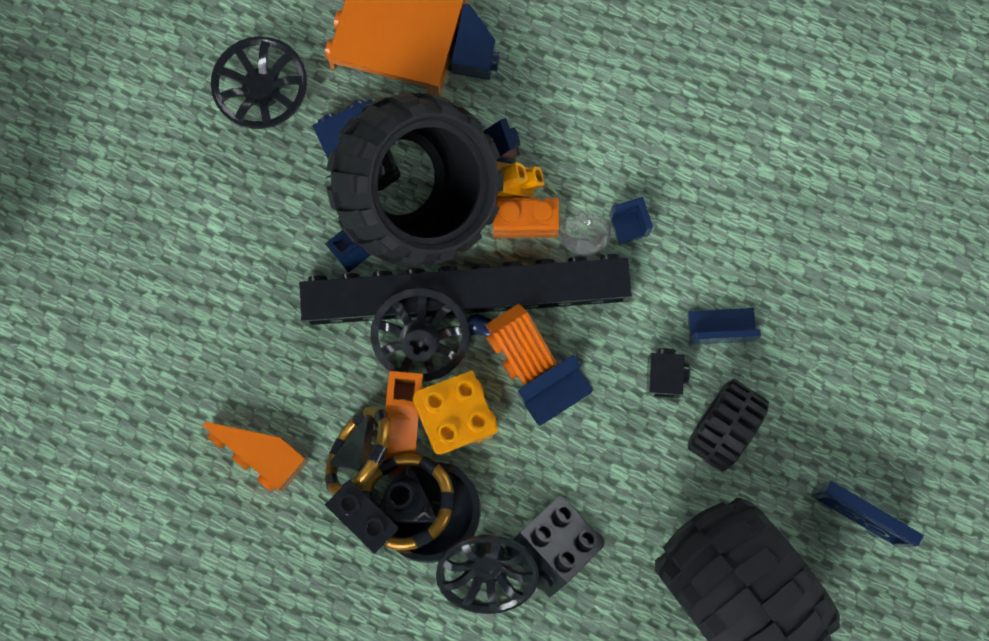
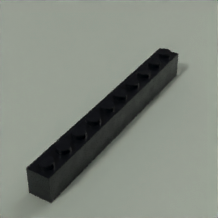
(474, 289)

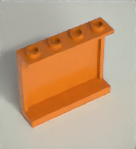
(397, 39)

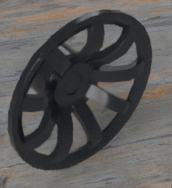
(260, 84)
(420, 337)
(487, 565)

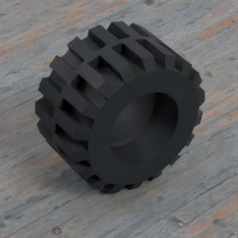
(728, 425)

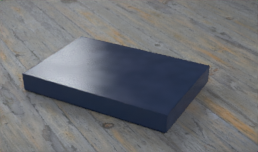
(866, 515)

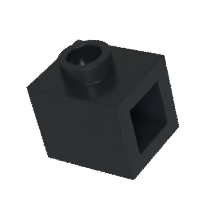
(666, 373)

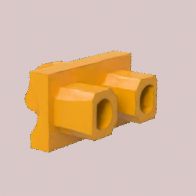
(519, 180)

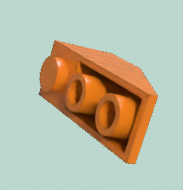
(402, 414)
(266, 454)

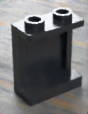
(362, 517)

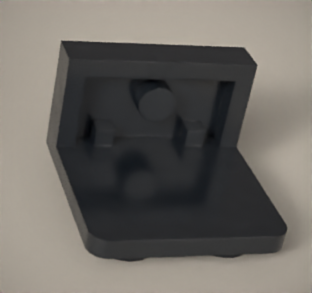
(559, 543)

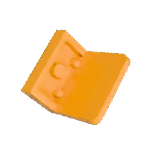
(455, 413)

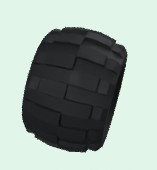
(462, 188)
(744, 579)

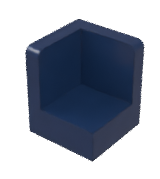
(630, 220)

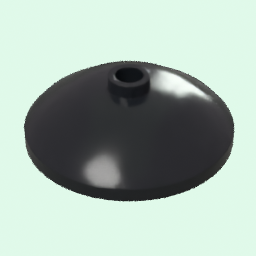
(463, 520)

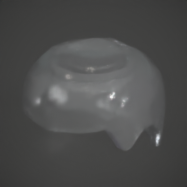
(585, 233)

